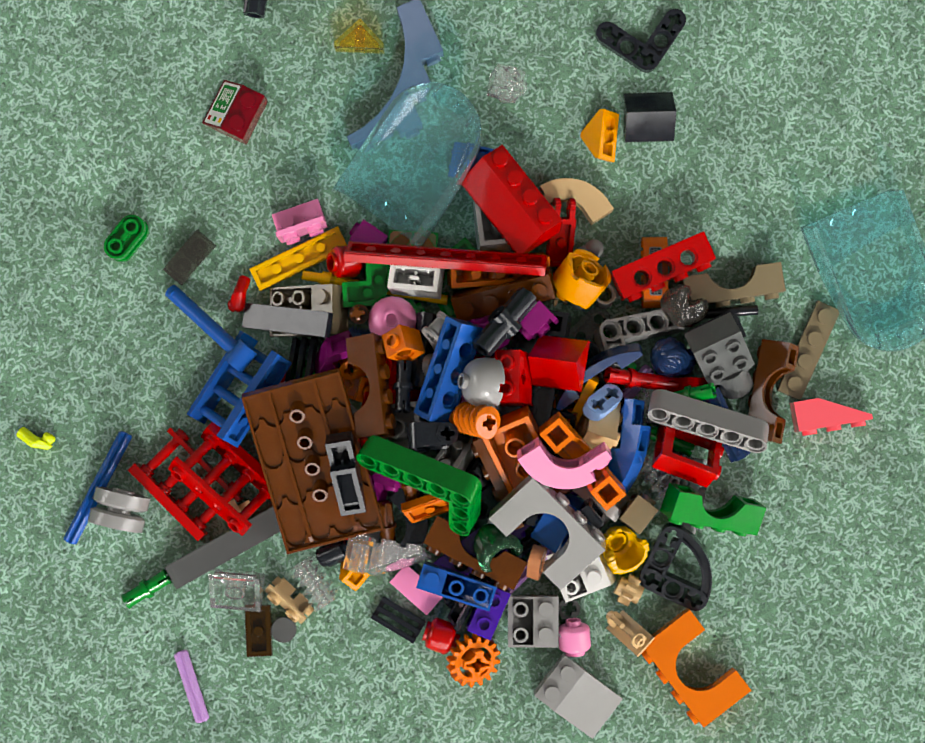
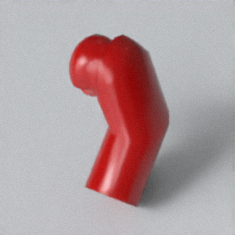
(238, 297)

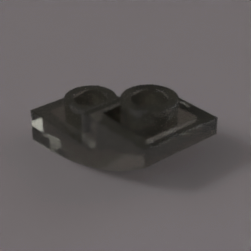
(189, 257)

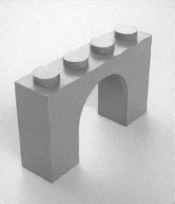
(534, 498)

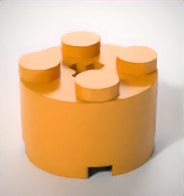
(581, 278)

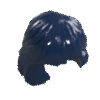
(671, 358)

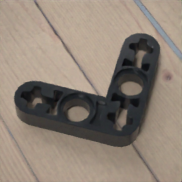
(649, 48)

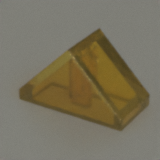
(359, 39)

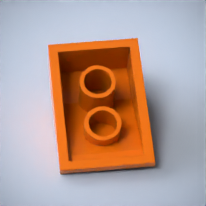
(514, 432)

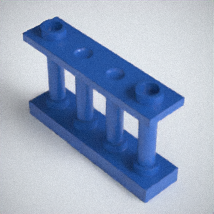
(237, 425)

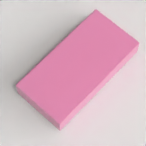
(406, 583)

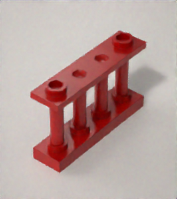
(231, 456)
(162, 490)

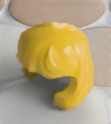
(624, 550)

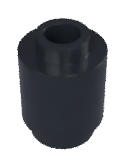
(331, 553)

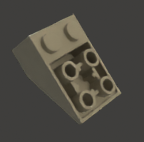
(312, 297)

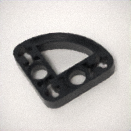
(660, 569)

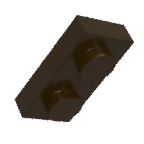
(259, 632)

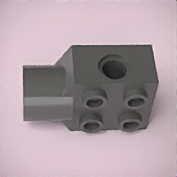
(723, 356)

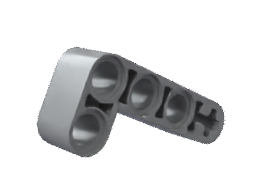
(643, 329)

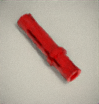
(632, 378)

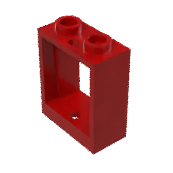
(681, 466)

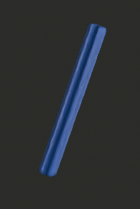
(102, 479)

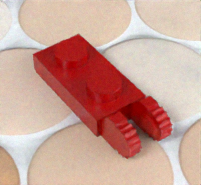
(563, 242)

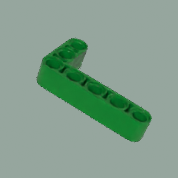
(429, 476)

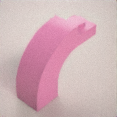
(562, 472)

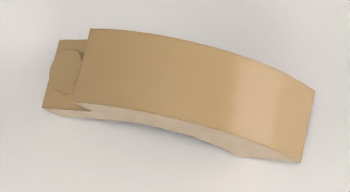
(588, 198)

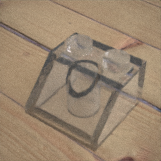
(236, 589)

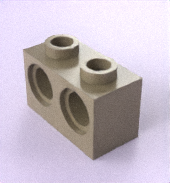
(638, 512)

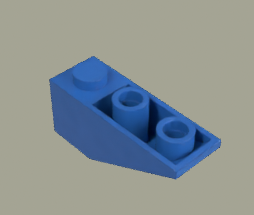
(456, 586)

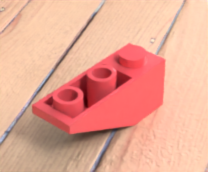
(820, 413)

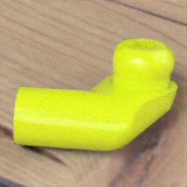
(35, 441)

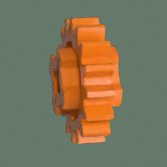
(473, 660)

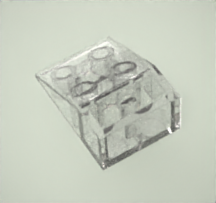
(376, 559)

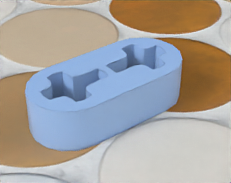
(605, 405)

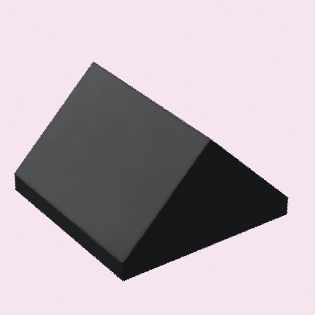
(649, 117)

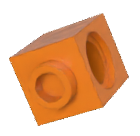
(403, 343)

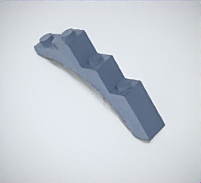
(420, 49)

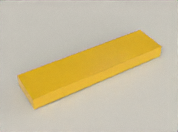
(296, 259)

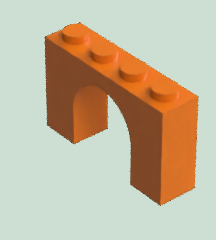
(705, 702)

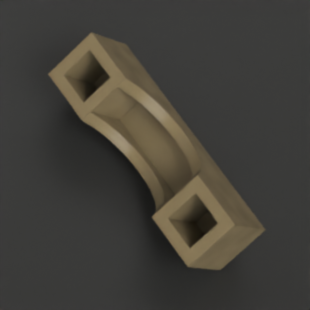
(764, 281)

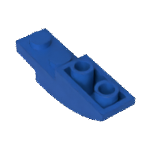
(633, 444)

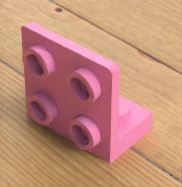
(299, 221)

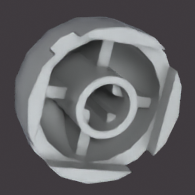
(482, 381)

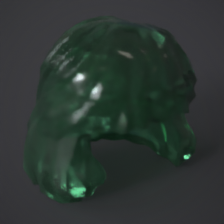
(490, 541)

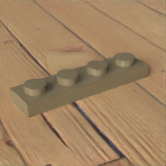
(810, 349)

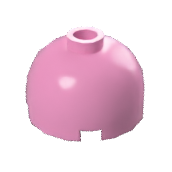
(390, 313)

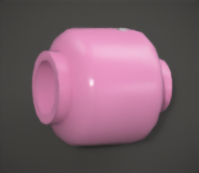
(574, 637)

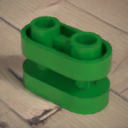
(126, 238)

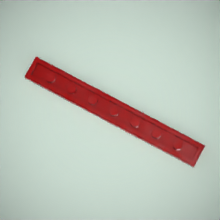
(446, 258)

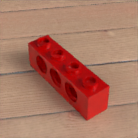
(696, 246)

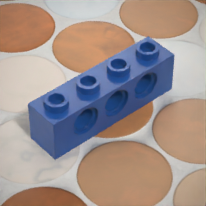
(451, 355)

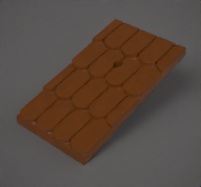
(290, 438)

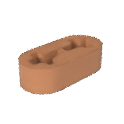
(536, 562)

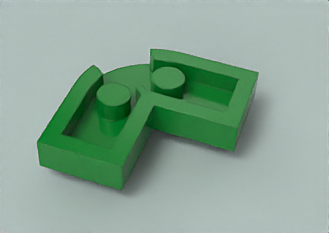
(367, 291)

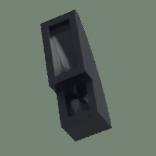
(345, 473)

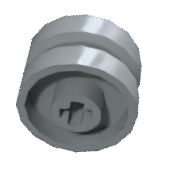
(118, 513)

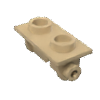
(281, 596)
(628, 631)

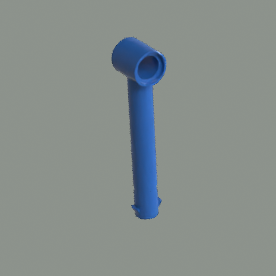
(239, 353)

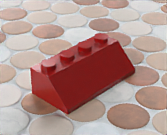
(511, 201)

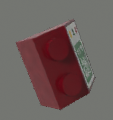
(235, 111)

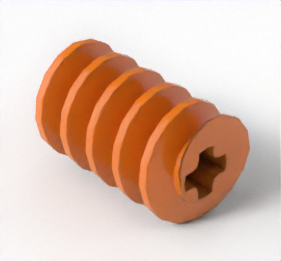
(476, 421)

